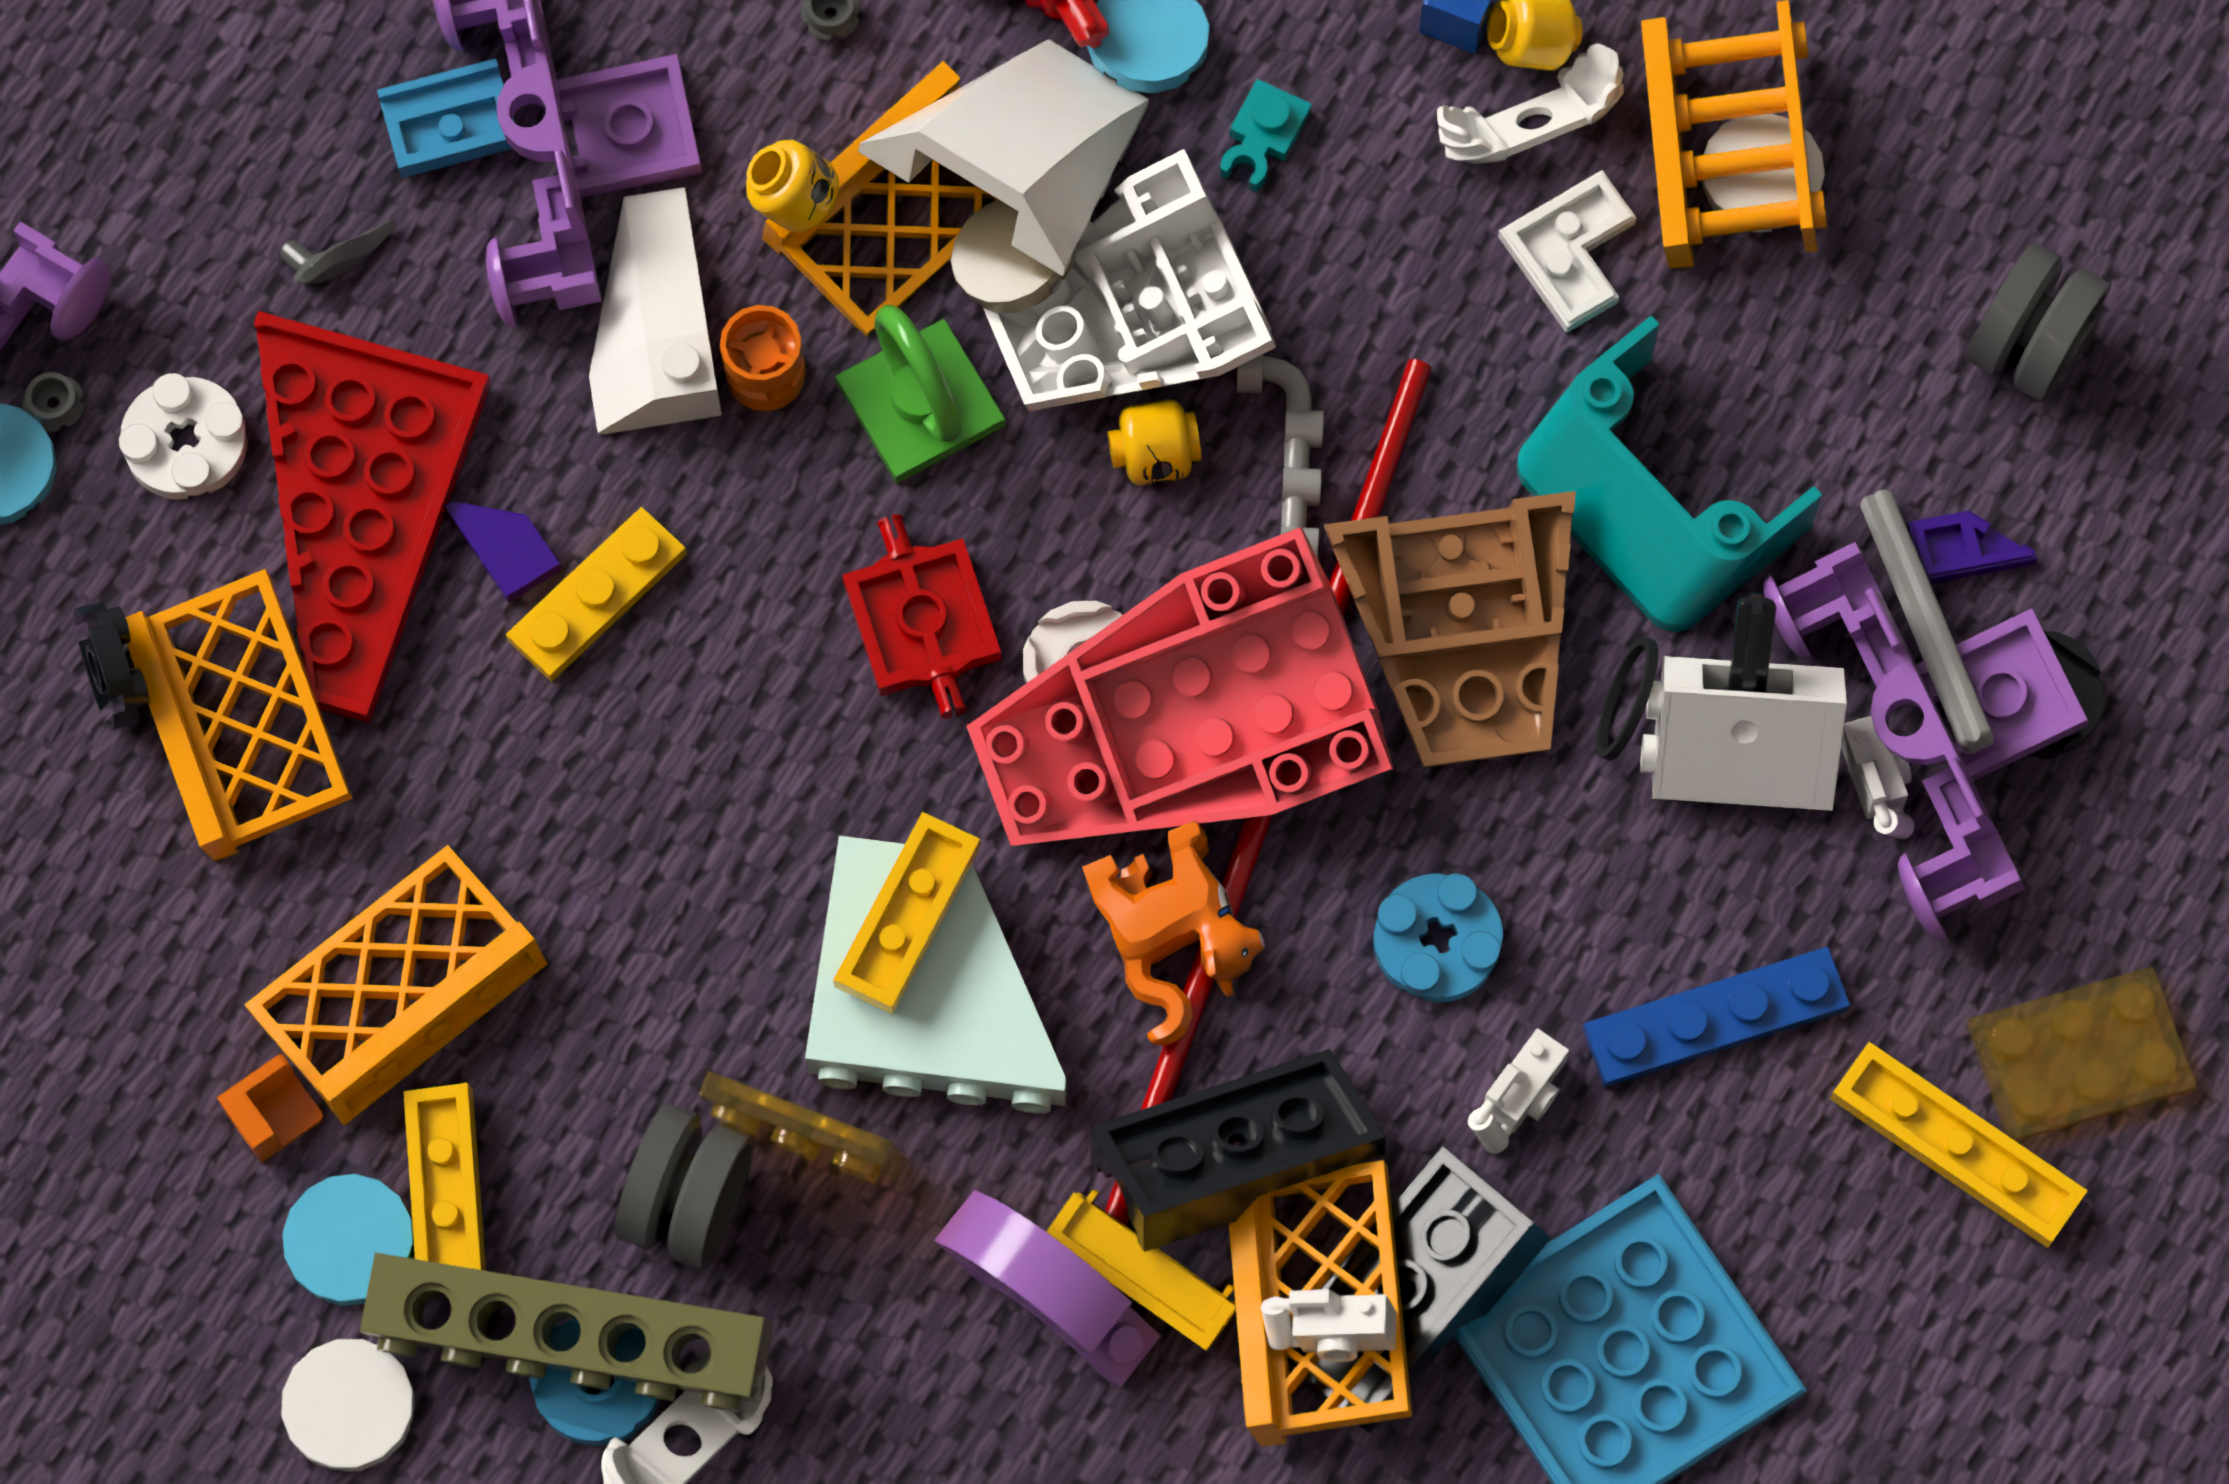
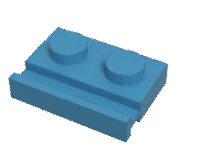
(444, 118)

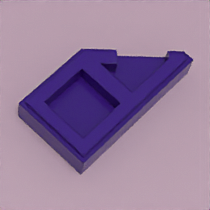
(505, 546)
(1964, 547)

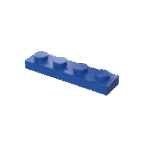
(1715, 1017)

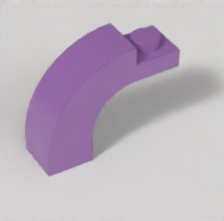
(1050, 1283)

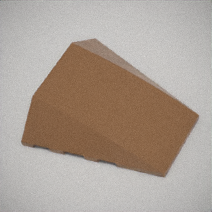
(1466, 621)

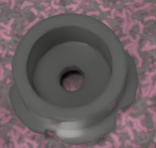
(826, 28)
(53, 386)

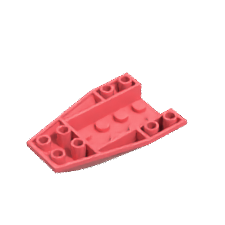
(1192, 706)

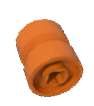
(763, 357)

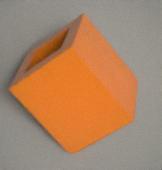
(270, 1108)

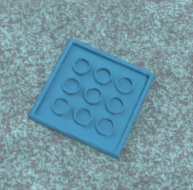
(1628, 1349)

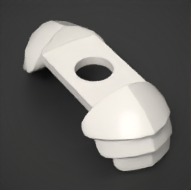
(1584, 97)
(649, 1459)

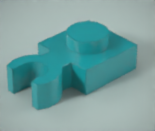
(1265, 126)

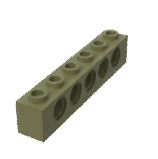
(404, 1286)

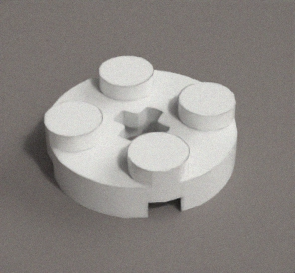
(171, 405)

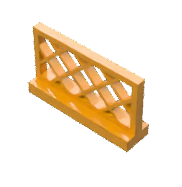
(856, 177)
(192, 748)
(419, 1028)
(1258, 1277)

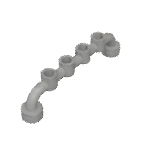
(1302, 432)

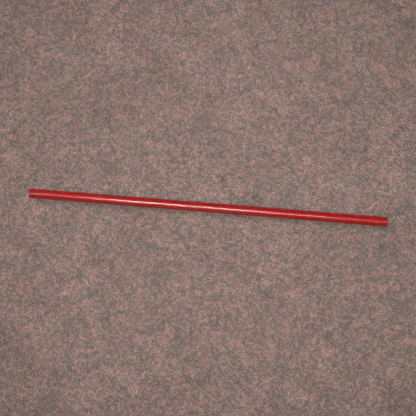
(1255, 828)

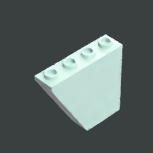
(961, 1020)

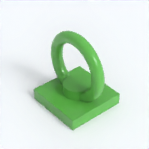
(918, 395)

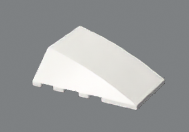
(1030, 134)

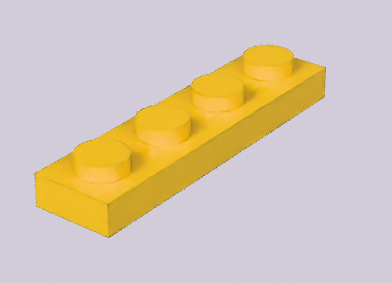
(1958, 1144)

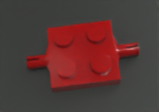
(921, 616)

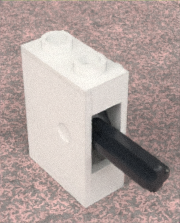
(1746, 724)

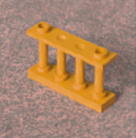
(1676, 114)

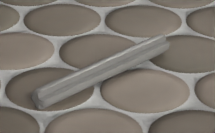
(1927, 622)

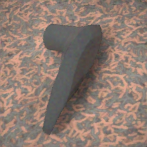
(336, 259)

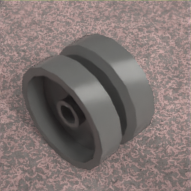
(2044, 325)
(684, 1186)

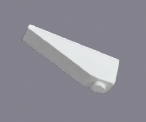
(652, 332)

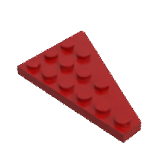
(363, 478)

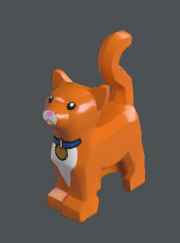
(1167, 917)

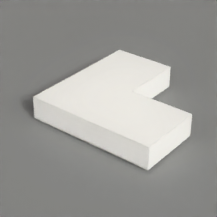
(1555, 244)

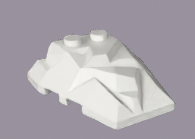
(1145, 302)

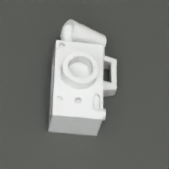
(1877, 778)
(1519, 1091)
(1330, 1323)

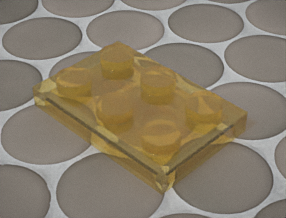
(2081, 1055)
(801, 1129)

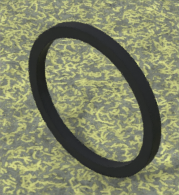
(1615, 749)

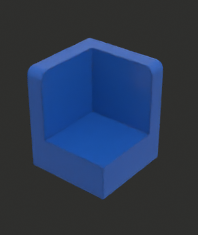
(1456, 21)

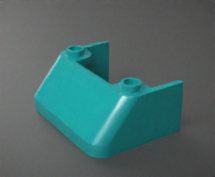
(1628, 520)

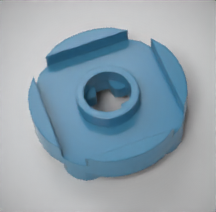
(1422, 969)
(590, 1417)

